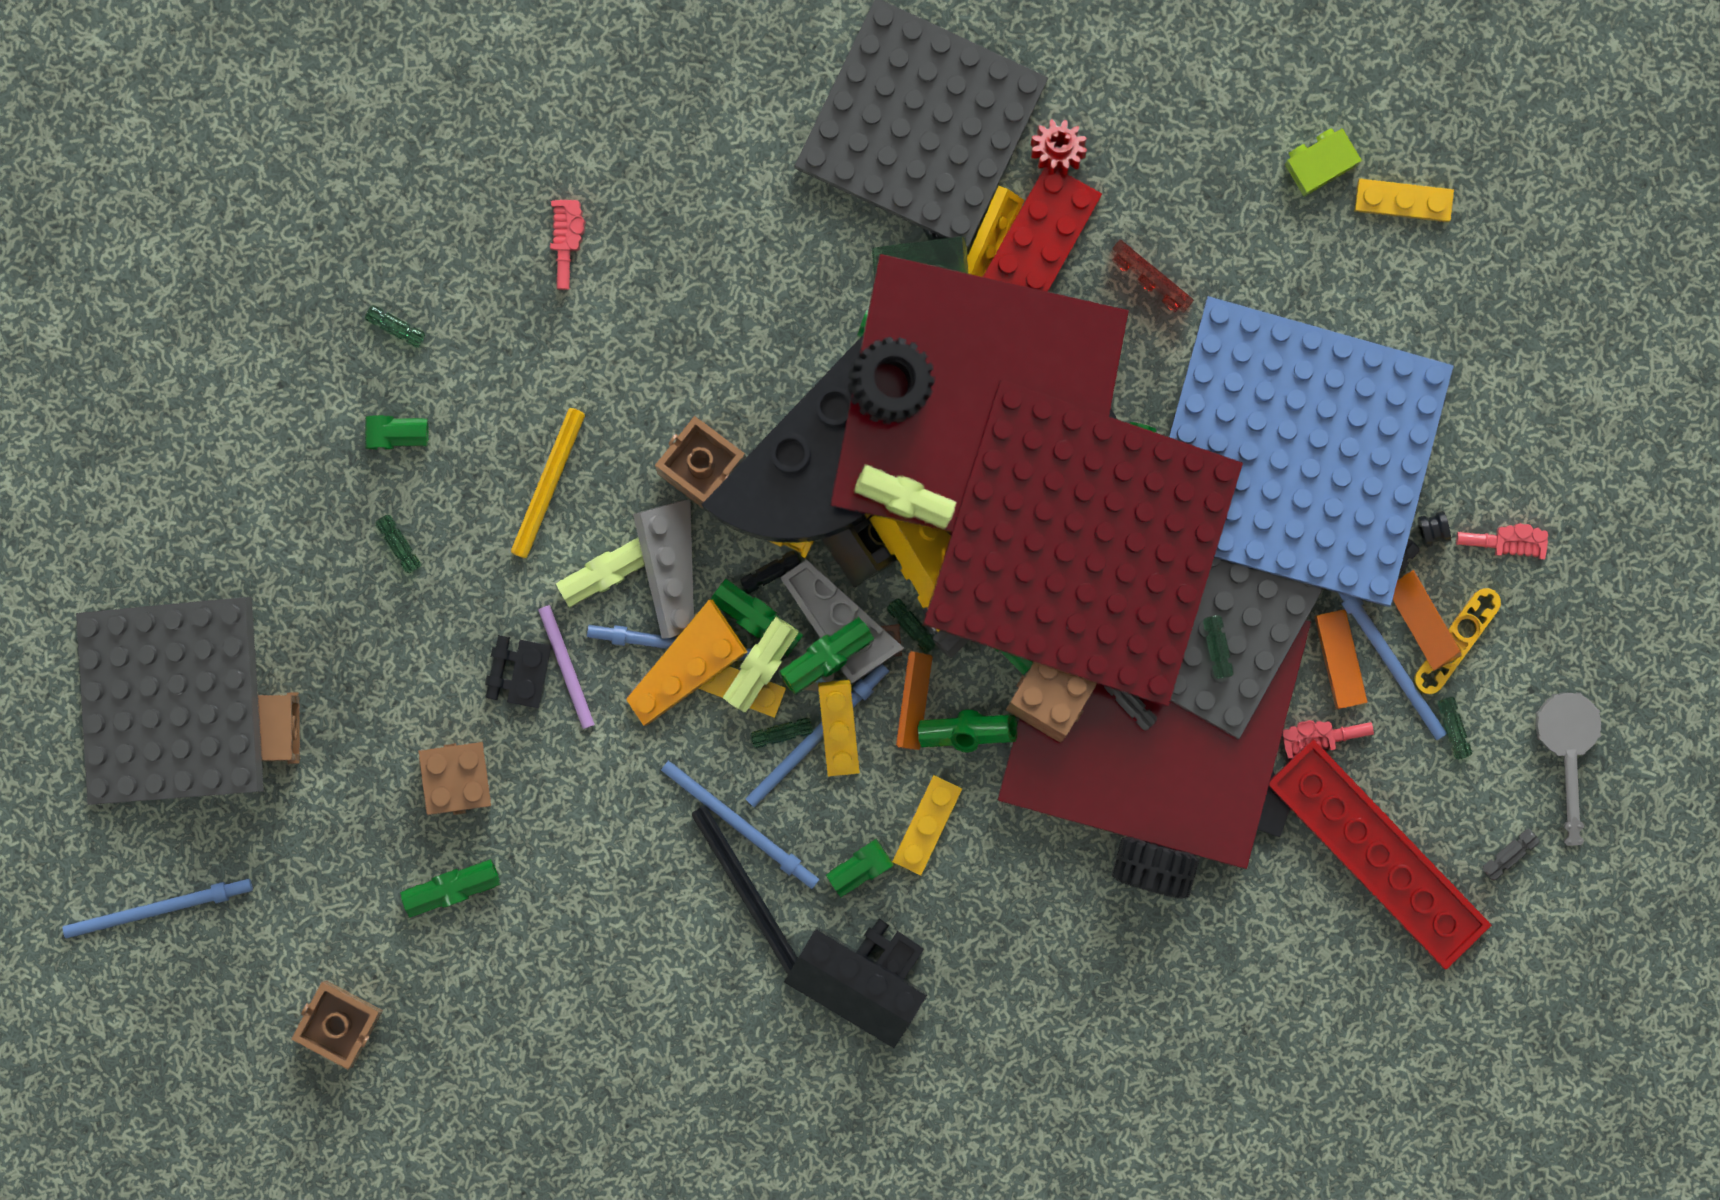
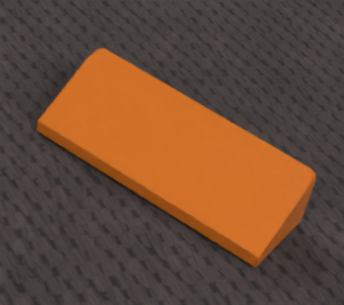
(1424, 621)
(1340, 659)
(914, 699)

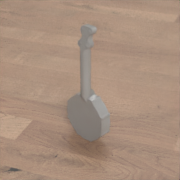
(1569, 727)

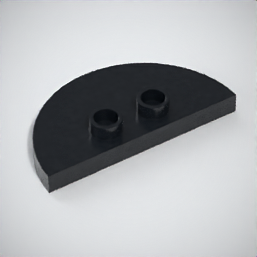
(789, 478)

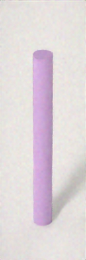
(566, 667)

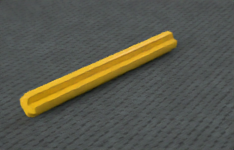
(547, 483)

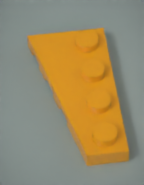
(691, 661)

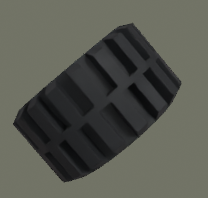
(914, 368)
(1155, 868)

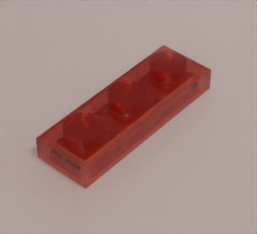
(1150, 277)

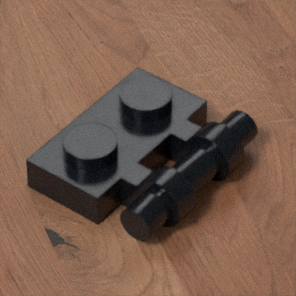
(528, 672)
(899, 953)

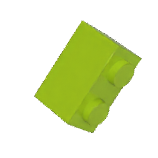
(1322, 161)

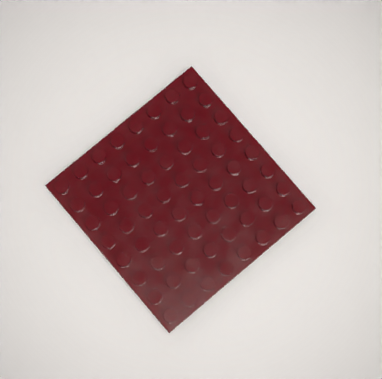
(974, 338)
(1083, 543)
(1163, 785)

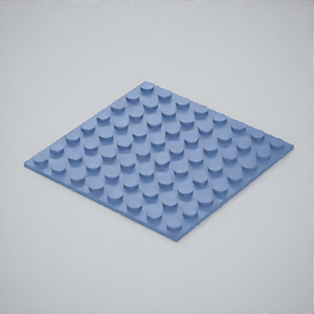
(1326, 441)

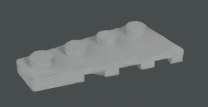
(667, 556)
(831, 610)

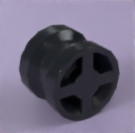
(1434, 529)

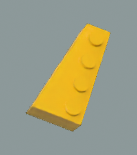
(917, 550)

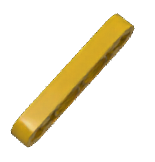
(1463, 643)

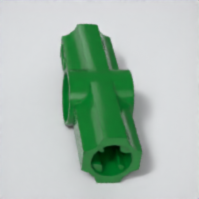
(748, 611)
(826, 655)
(967, 731)
(450, 888)

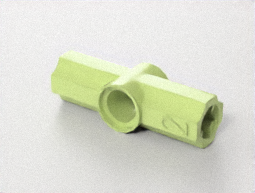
(904, 497)
(601, 573)
(760, 664)

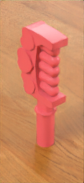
(568, 230)
(1510, 539)
(1297, 737)

